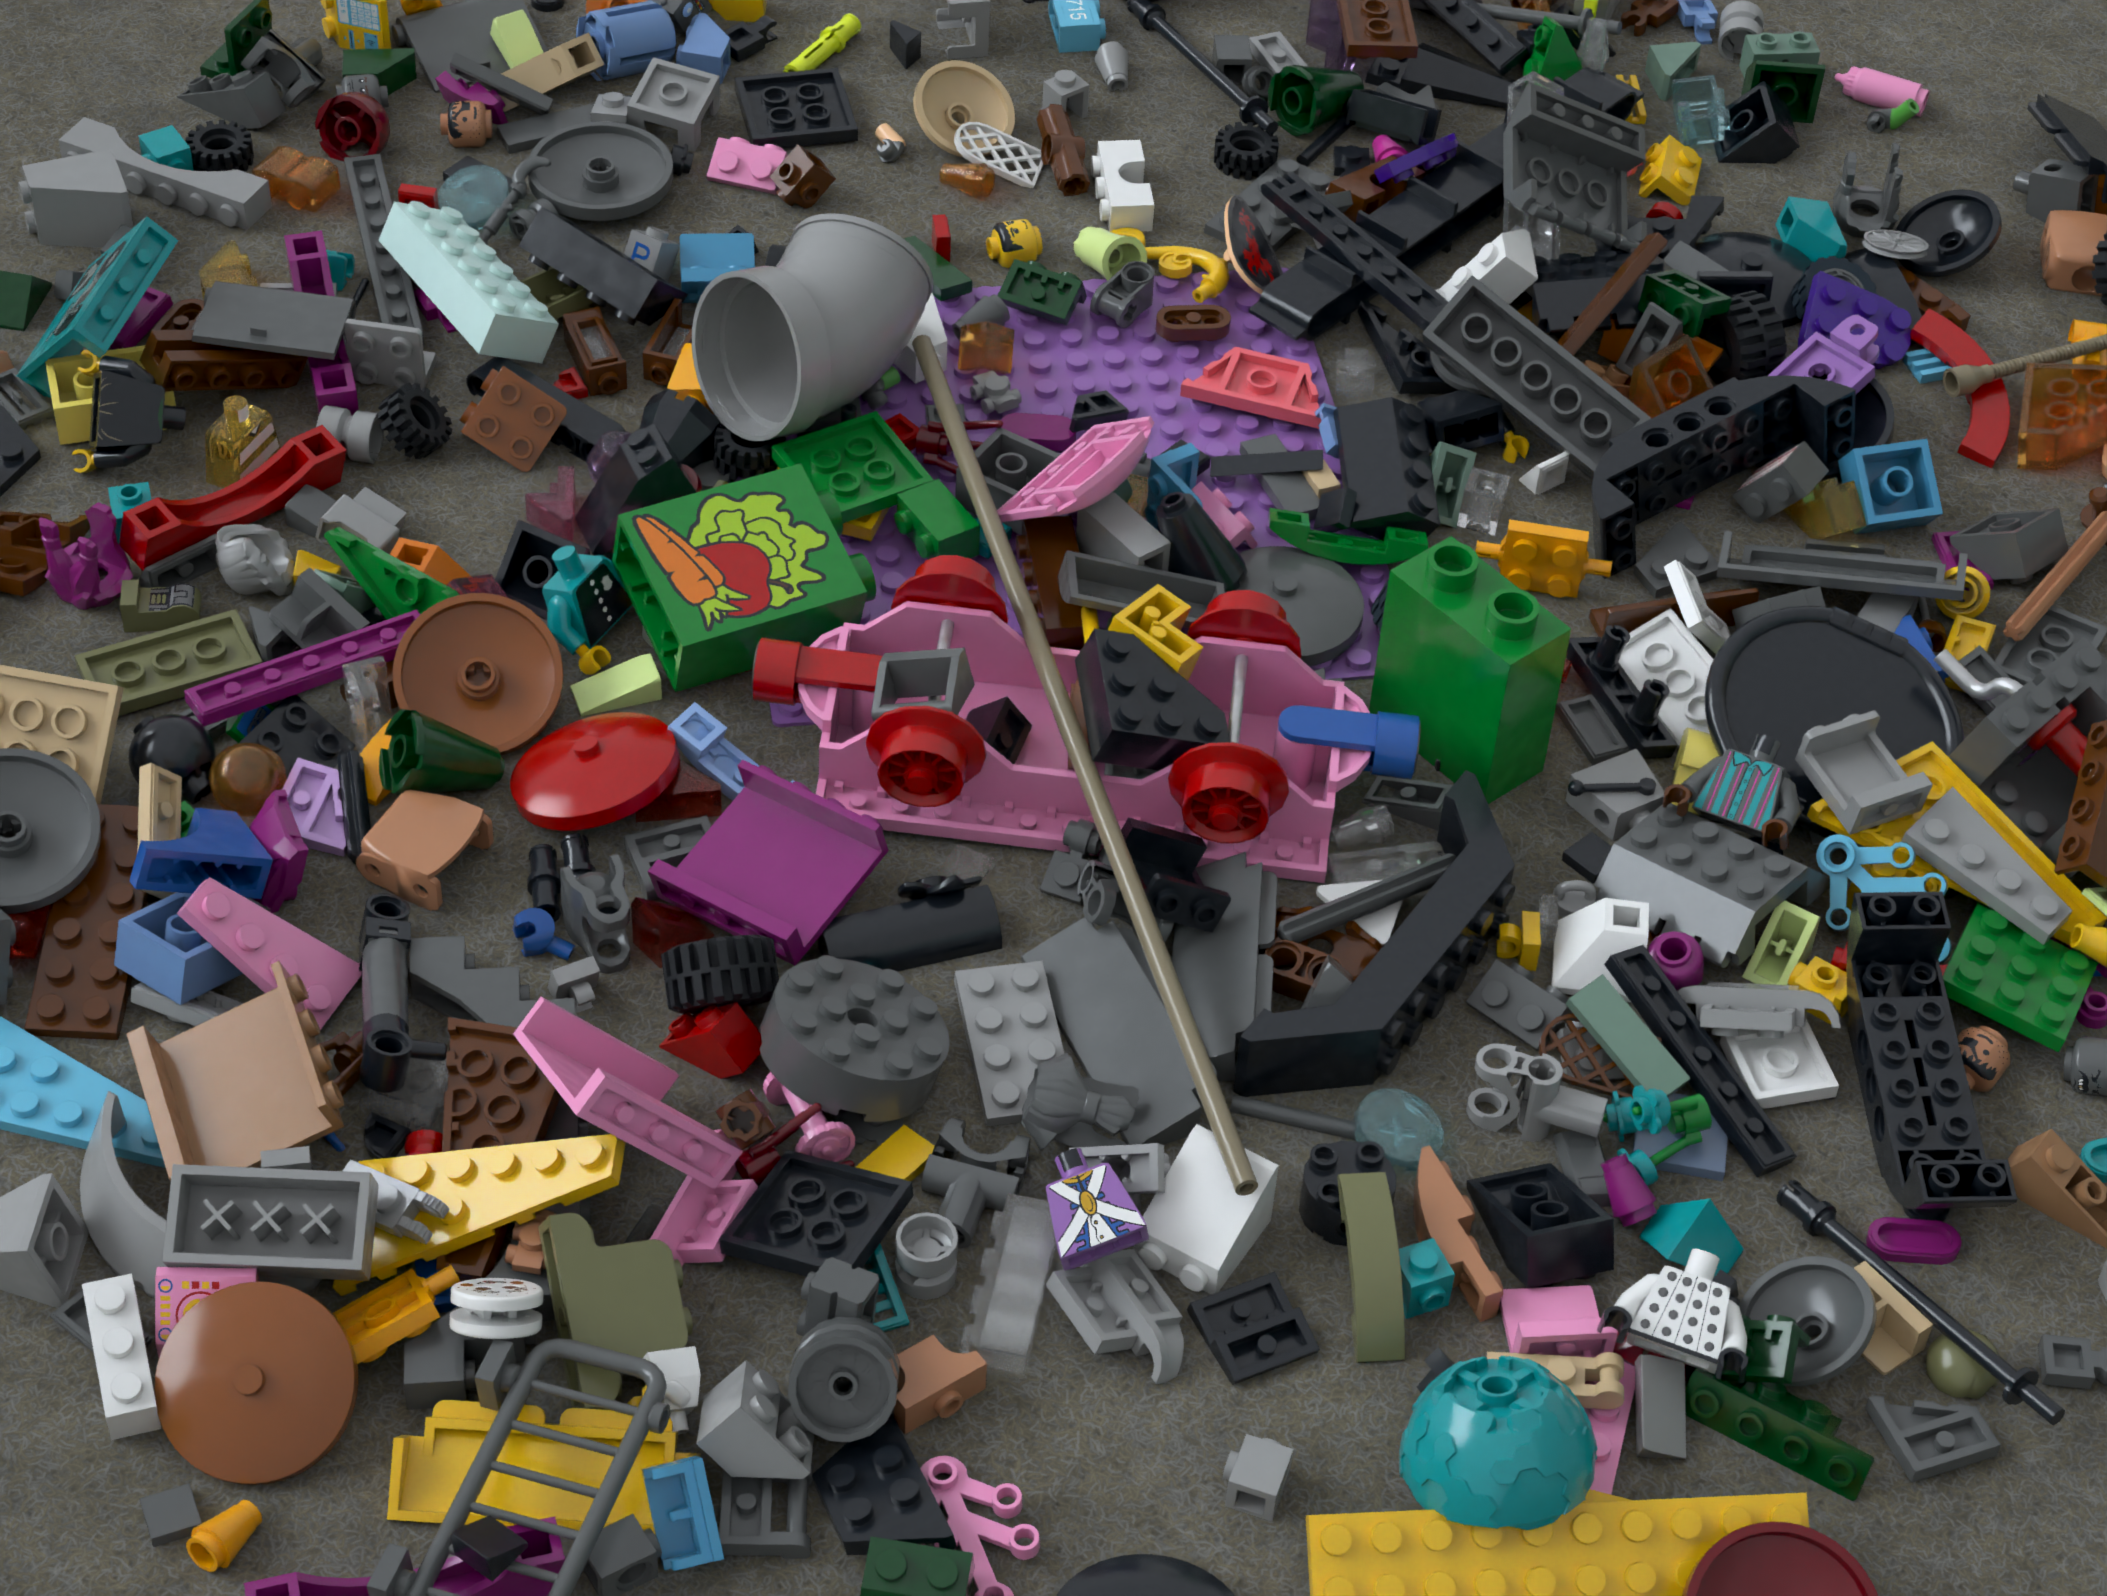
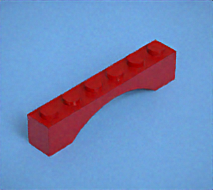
(168, 526)

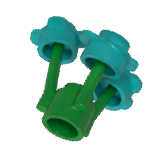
(1652, 1112)

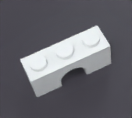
(1120, 185)
(121, 1356)

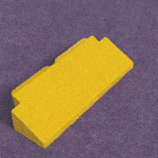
(433, 1466)

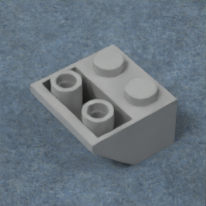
(753, 1429)

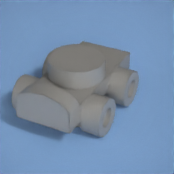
(996, 392)

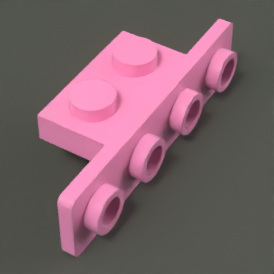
(701, 1216)

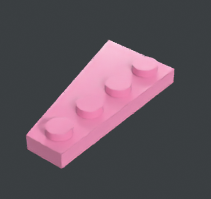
(258, 938)

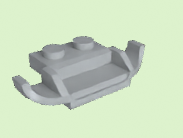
(1757, 1007)
(1122, 1308)

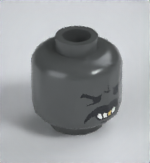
(2087, 1066)

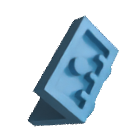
(710, 255)

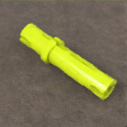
(831, 40)

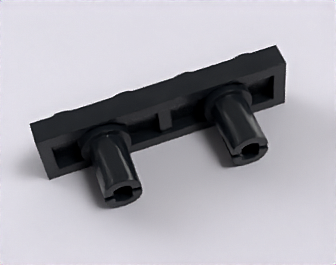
(1628, 709)

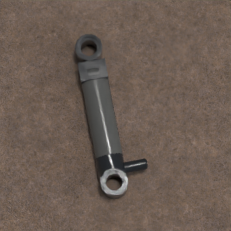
(385, 1016)

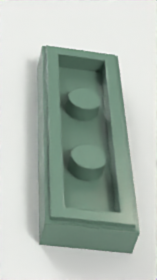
(1626, 1038)

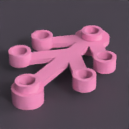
(970, 1527)

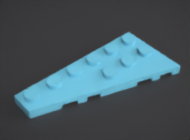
(61, 1098)

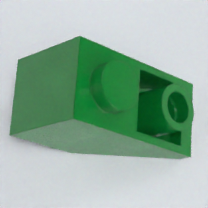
(1552, 52)

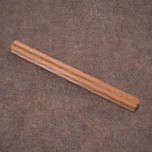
(2057, 579)

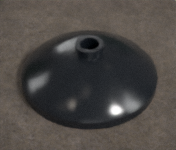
(1958, 228)

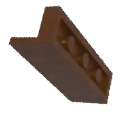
(1636, 614)

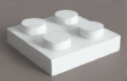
(1781, 1068)

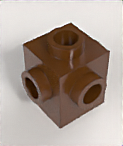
(802, 178)

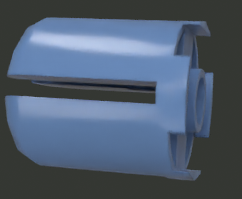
(629, 37)

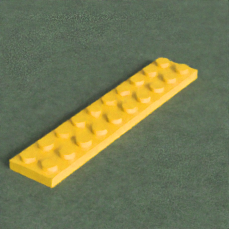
(1587, 1552)

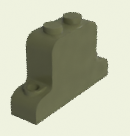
(611, 1299)

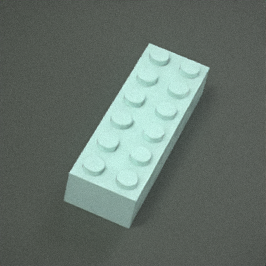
(468, 282)

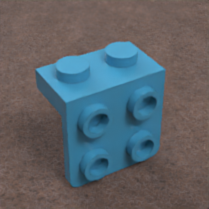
(1171, 473)

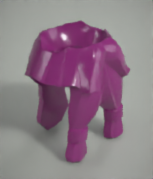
(75, 568)

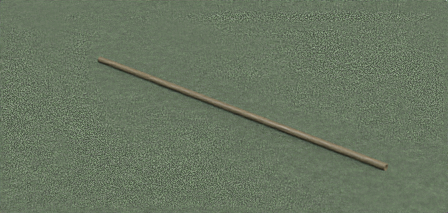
(1089, 780)

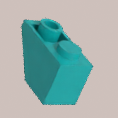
(1811, 228)

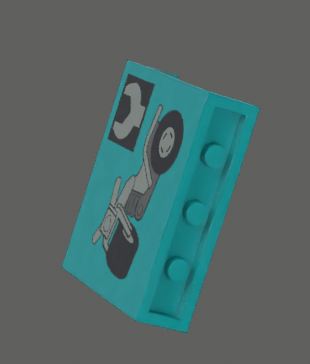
(101, 300)

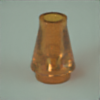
(969, 178)

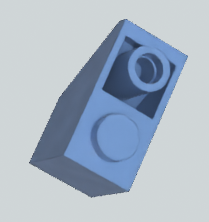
(705, 47)

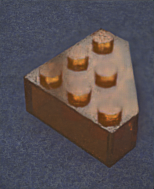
(2061, 414)

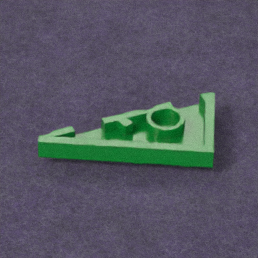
(387, 580)

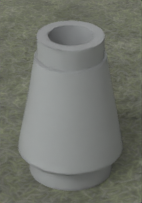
(1113, 65)

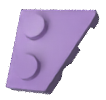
(317, 806)

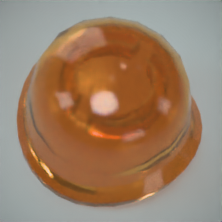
(246, 777)

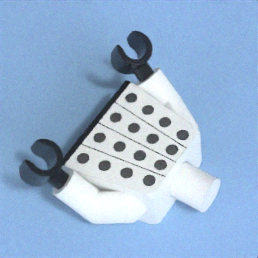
(1683, 1317)

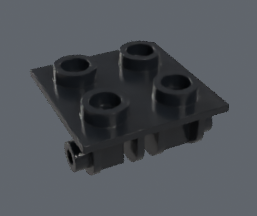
(299, 732)

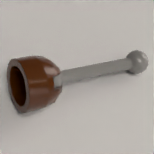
(1935, 628)

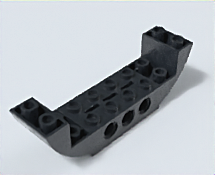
(1707, 443)
(1912, 1057)

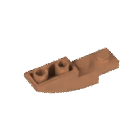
(1448, 1218)

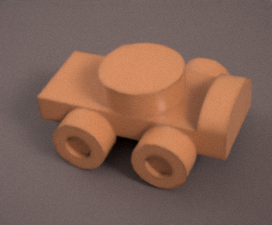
(528, 1253)

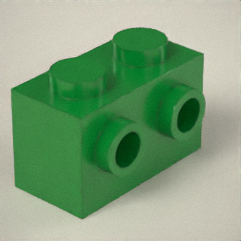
(937, 522)

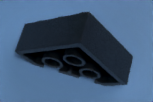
(1140, 706)

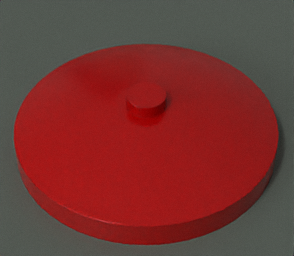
(595, 771)

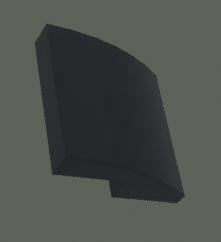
(1253, 1328)

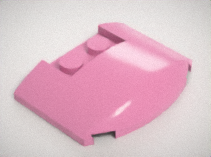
(1083, 472)

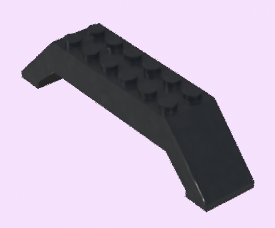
(1404, 981)

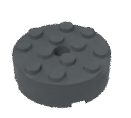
(853, 1038)

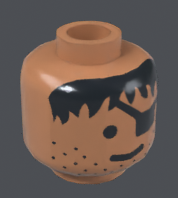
(467, 124)
(1983, 1056)

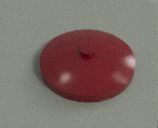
(1778, 1562)

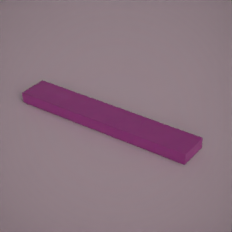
(294, 671)

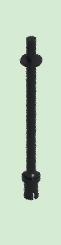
(1251, 108)
(1820, 1219)

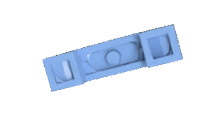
(704, 745)

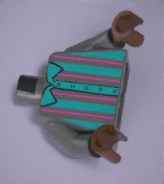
(1743, 793)

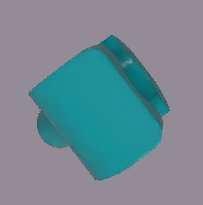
(340, 266)

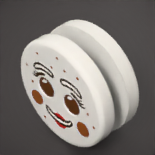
(496, 1308)

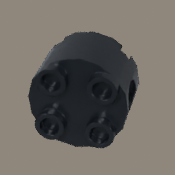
(1319, 1190)

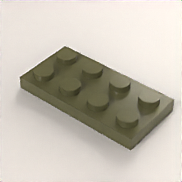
(171, 660)

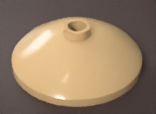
(965, 94)

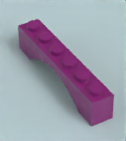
(310, 273)
(455, 1577)

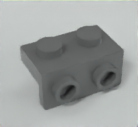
(1518, 1004)

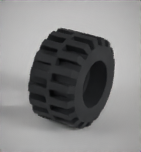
(1749, 338)
(720, 973)

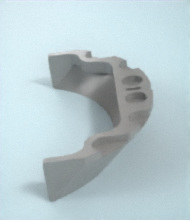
(118, 1221)

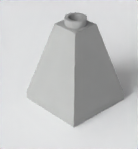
(40, 1241)

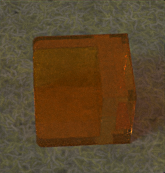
(986, 347)

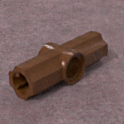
(1063, 150)
(745, 1119)

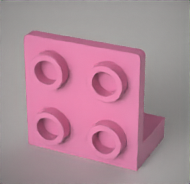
(1554, 1322)

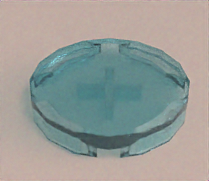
(474, 193)
(1399, 1125)

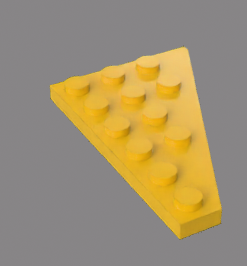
(1945, 775)

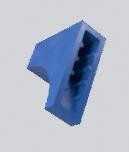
(215, 847)

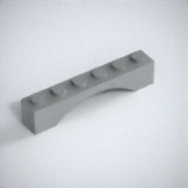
(223, 195)

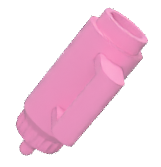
(1881, 88)

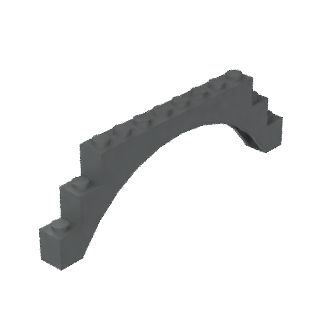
(446, 979)

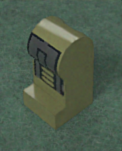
(158, 606)

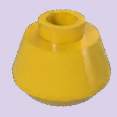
(1975, 599)

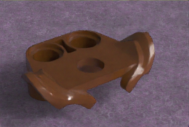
(1350, 951)

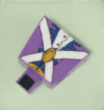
(1091, 1211)

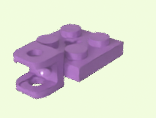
(1844, 358)

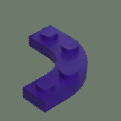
(1426, 156)

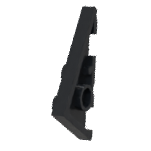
(1402, 354)

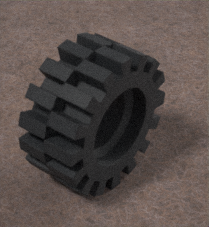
(233, 140)
(1260, 153)
(414, 420)
(742, 456)

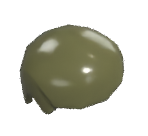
(1956, 1371)

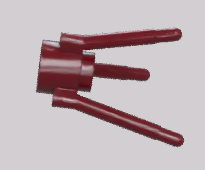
(934, 444)
(761, 1158)

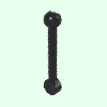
(1645, 786)

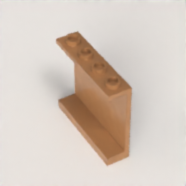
(240, 1081)

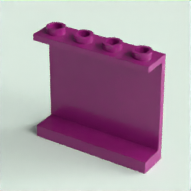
(775, 863)

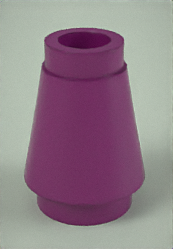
(1627, 1191)

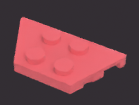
(1258, 385)

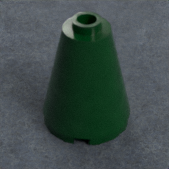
(1310, 96)
(435, 757)

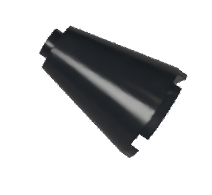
(1197, 543)

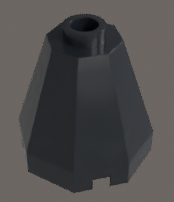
(684, 425)

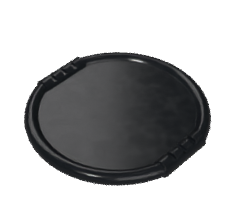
(1815, 670)

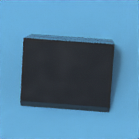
(530, 565)

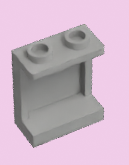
(1859, 773)

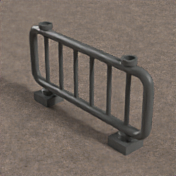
(505, 1389)

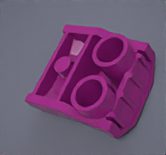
(282, 840)

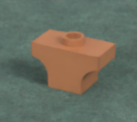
(935, 1382)

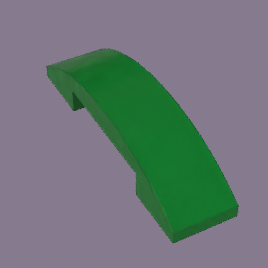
(1397, 545)

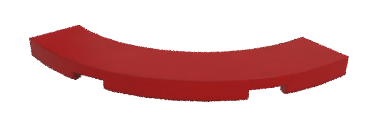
(1988, 404)

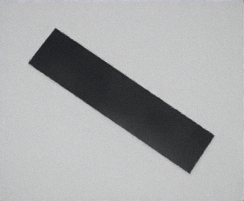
(1266, 463)

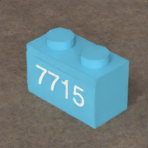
(1076, 24)

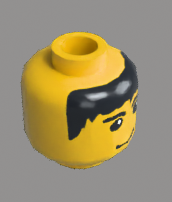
(1013, 241)

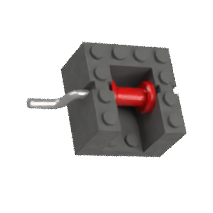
(2049, 717)

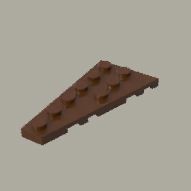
(490, 1101)

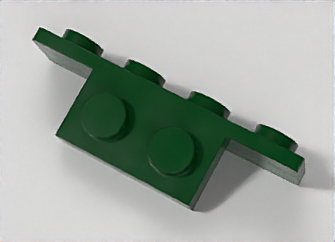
(1780, 1428)

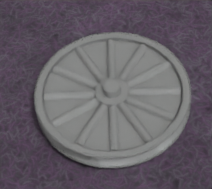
(1895, 244)

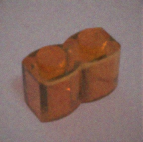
(298, 178)

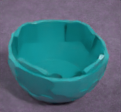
(1498, 1445)

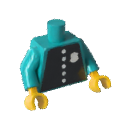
(584, 604)

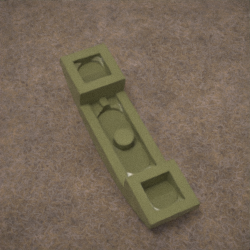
(1373, 1267)

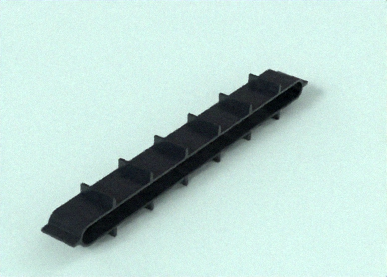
(1418, 220)

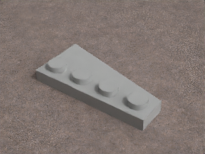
(1983, 863)

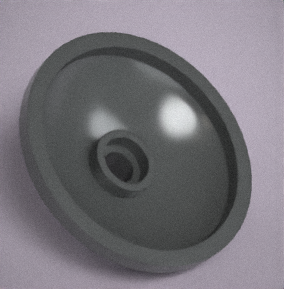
(1823, 1300)

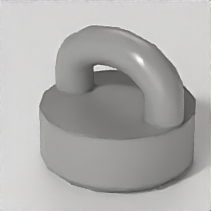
(1574, 896)

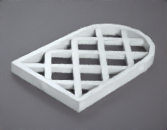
(1002, 138)

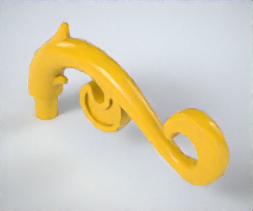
(1178, 260)

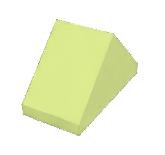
(1782, 945)

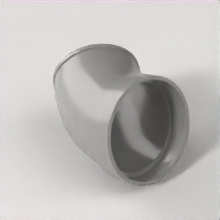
(812, 330)

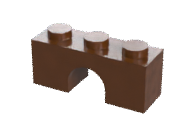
(1367, 191)

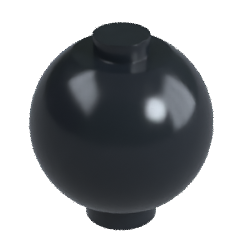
(177, 746)

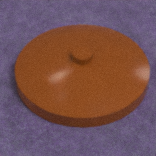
(481, 669)
(256, 1383)

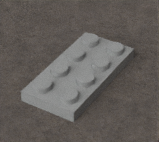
(1007, 1033)

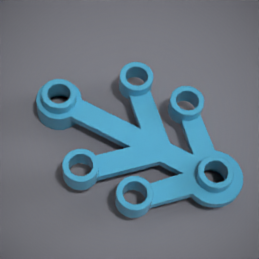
(1864, 881)

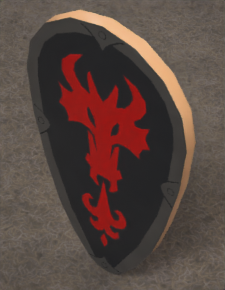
(1249, 246)

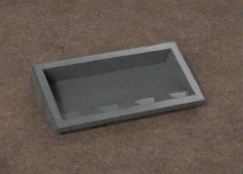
(1116, 584)

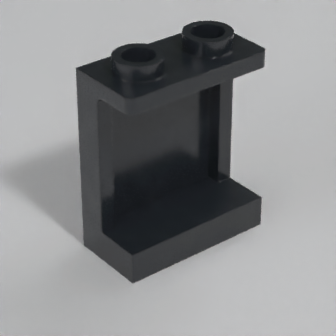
(1169, 877)

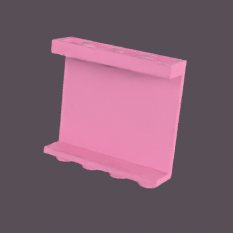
(621, 1092)

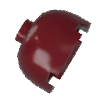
(352, 119)

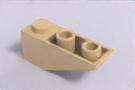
(556, 67)

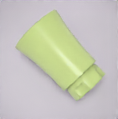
(1107, 251)

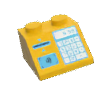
(357, 23)

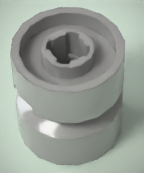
(1736, 21)
(355, 432)
(926, 1255)

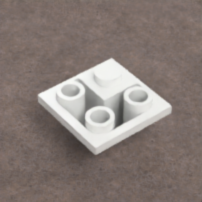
(1590, 937)

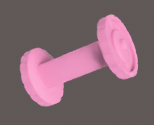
(821, 1138)

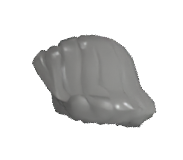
(254, 559)

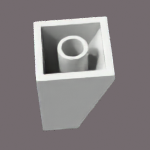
(1200, 1222)

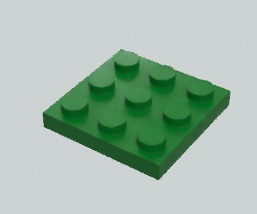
(857, 462)
(2017, 978)

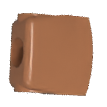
(2069, 248)
(418, 841)

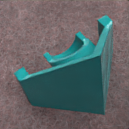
(1690, 1226)

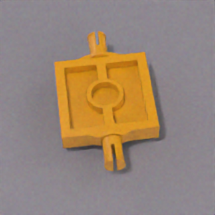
(1544, 558)
(393, 1312)

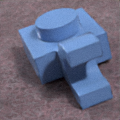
(1700, 15)

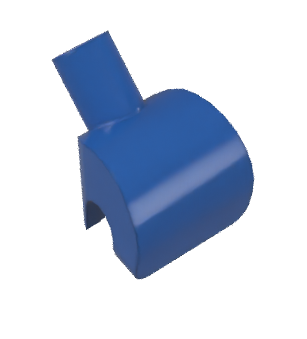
(539, 932)

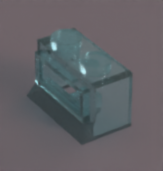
(1694, 95)

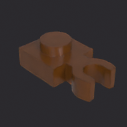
(1648, 13)

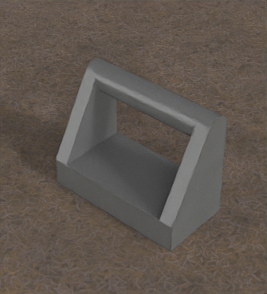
(922, 675)

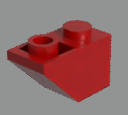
(715, 1040)

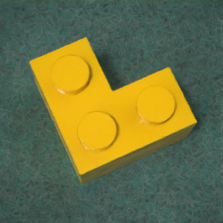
(1158, 622)

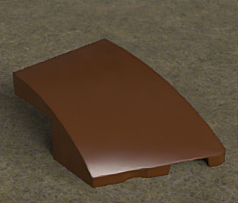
(22, 549)

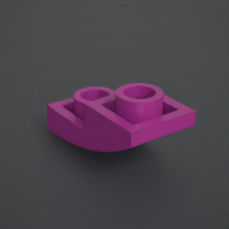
(460, 91)

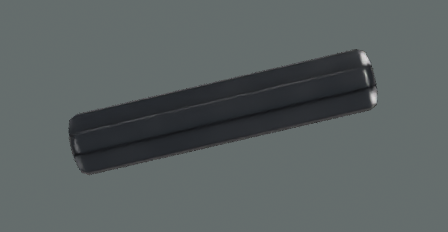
(353, 801)

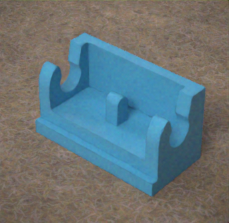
(682, 1513)

